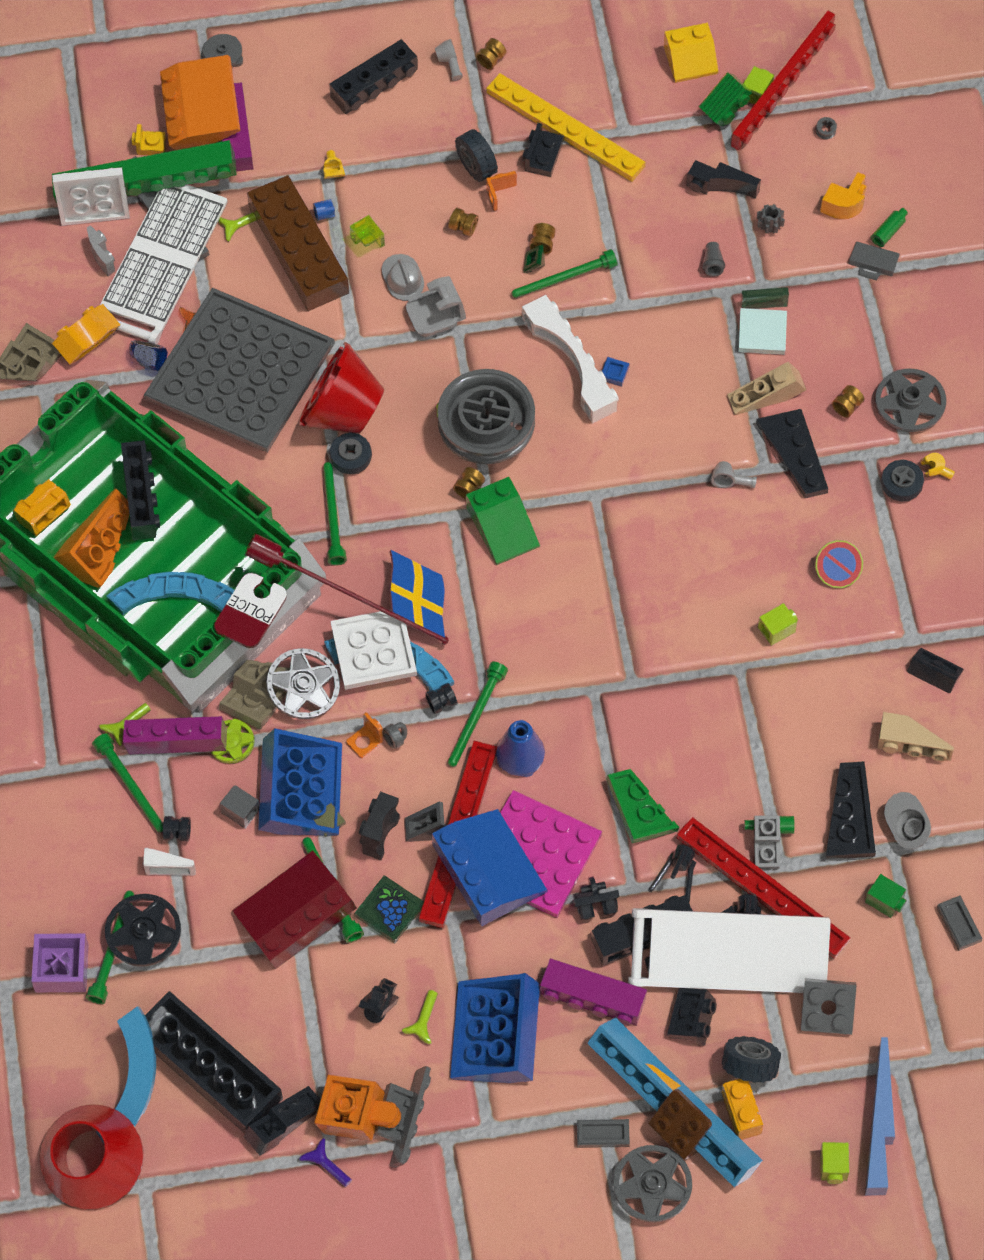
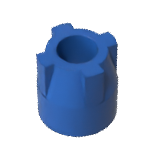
(323, 209)

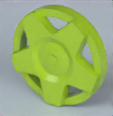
(235, 742)

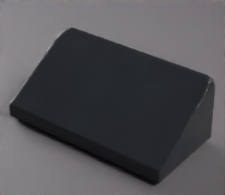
(935, 670)

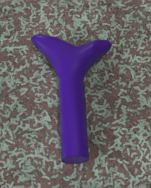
(319, 1156)

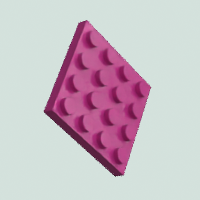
(554, 845)

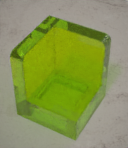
(367, 232)

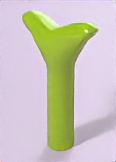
(232, 226)
(117, 729)
(420, 1027)

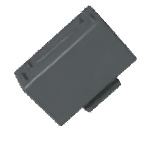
(873, 259)

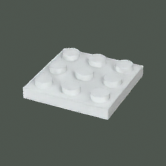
(91, 196)
(372, 649)

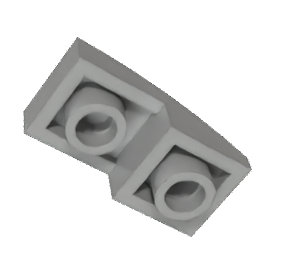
(101, 254)
(767, 842)

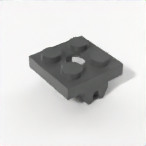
(819, 991)

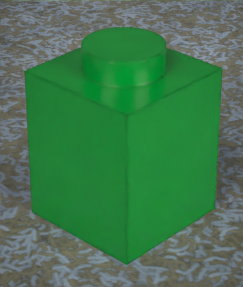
(886, 896)

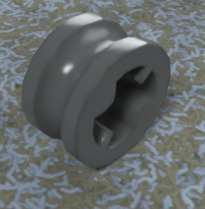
(828, 122)

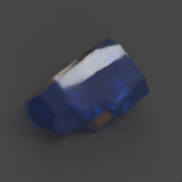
(148, 354)

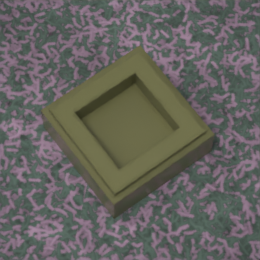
(327, 818)

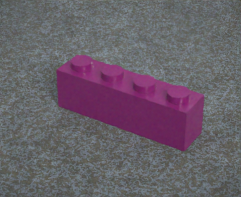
(241, 141)
(175, 735)
(593, 992)

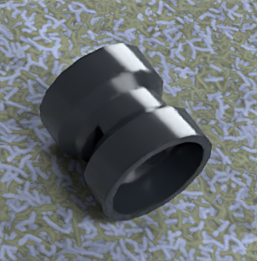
(441, 698)
(176, 828)

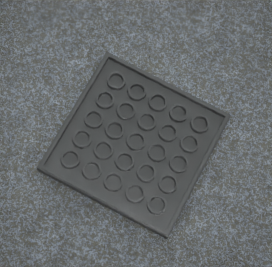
(239, 369)

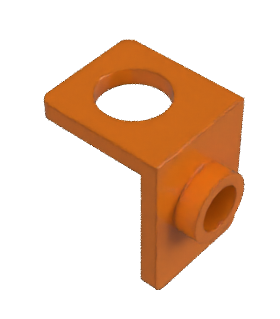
(497, 183)
(372, 730)

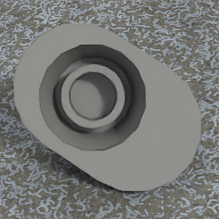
(402, 276)
(907, 820)

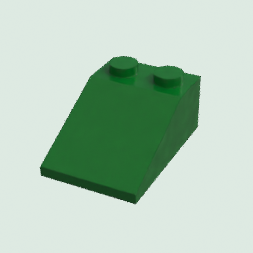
(502, 520)

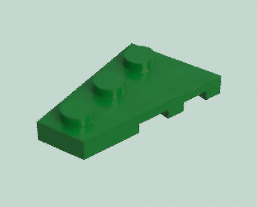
(638, 810)

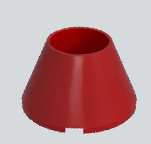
(343, 395)
(117, 1170)

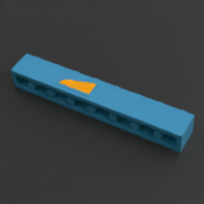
(656, 1082)

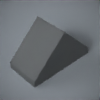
(424, 823)

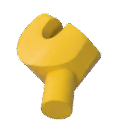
(333, 166)
(937, 466)

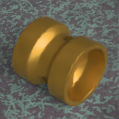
(491, 53)
(462, 221)
(543, 235)
(850, 398)
(469, 482)

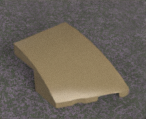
(28, 356)
(249, 695)

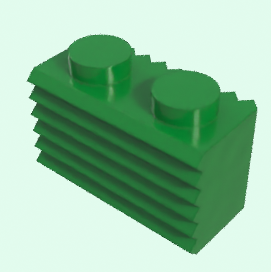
(726, 99)

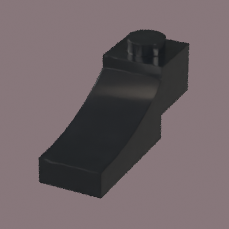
(723, 178)
(282, 1120)

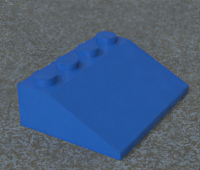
(297, 781)
(487, 865)
(495, 1029)

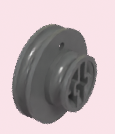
(481, 416)

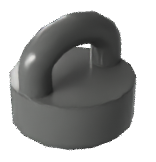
(393, 736)

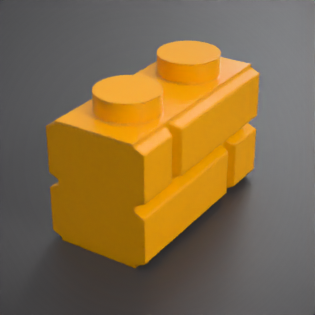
(41, 507)
(742, 1108)

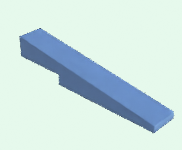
(882, 1125)

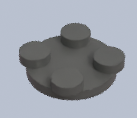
(224, 45)

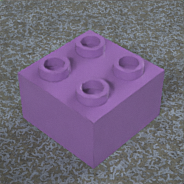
(60, 963)

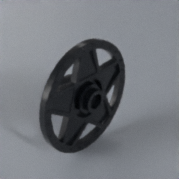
(143, 930)

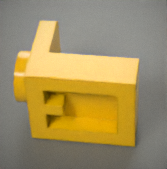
(148, 141)

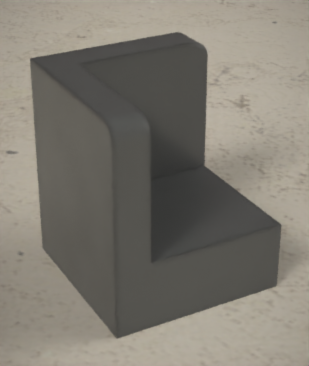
(239, 806)

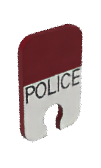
(246, 616)

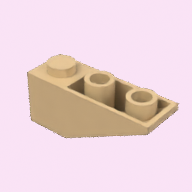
(768, 389)
(907, 736)

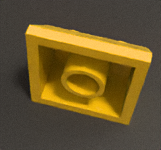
(691, 52)

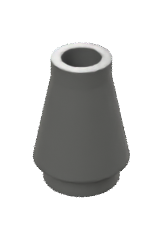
(713, 260)

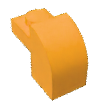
(844, 202)

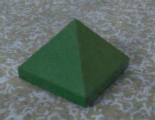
(534, 259)

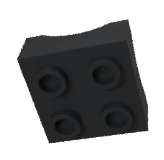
(379, 823)

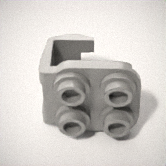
(436, 309)

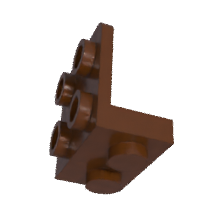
(681, 1123)

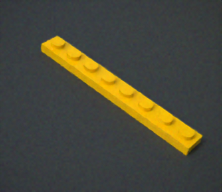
(560, 123)

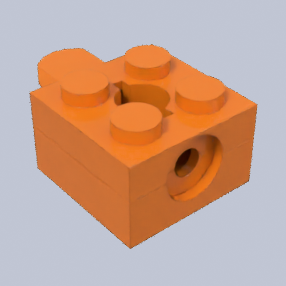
(354, 1108)

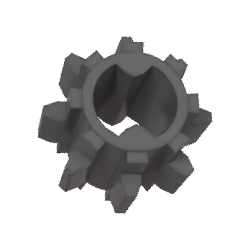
(770, 218)

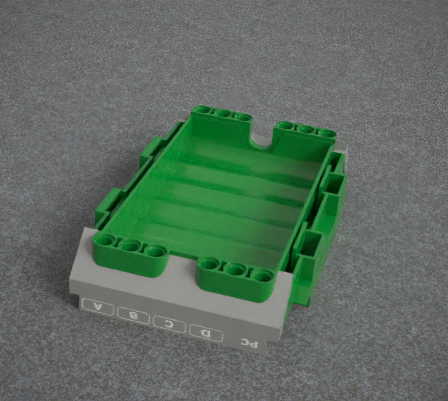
(200, 532)

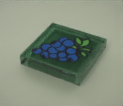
(389, 909)

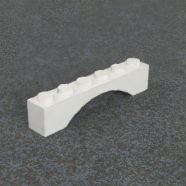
(545, 322)

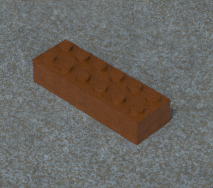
(298, 243)

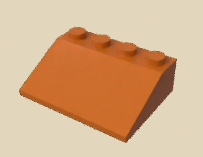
(199, 102)

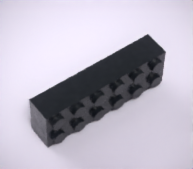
(210, 1063)

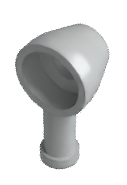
(446, 53)
(724, 477)

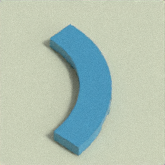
(170, 585)
(427, 667)
(141, 1066)

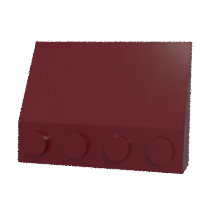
(294, 909)

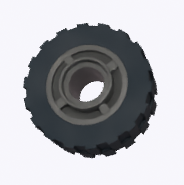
(476, 155)
(751, 1059)

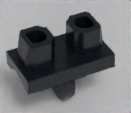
(607, 899)
(379, 1001)

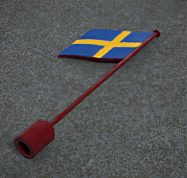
(414, 589)

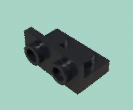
(542, 152)
(692, 1015)

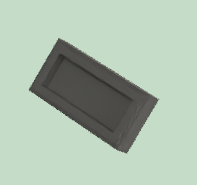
(959, 923)
(603, 1133)

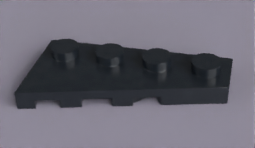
(795, 449)
(851, 817)

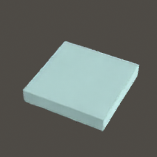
(762, 331)

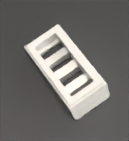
(167, 864)

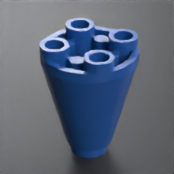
(520, 750)

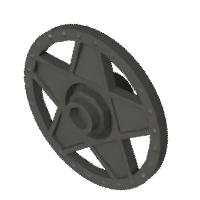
(910, 400)
(652, 1183)

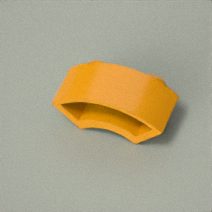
(86, 333)

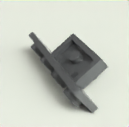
(410, 1106)

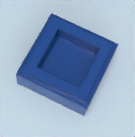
(615, 371)

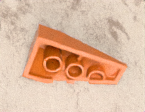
(93, 545)

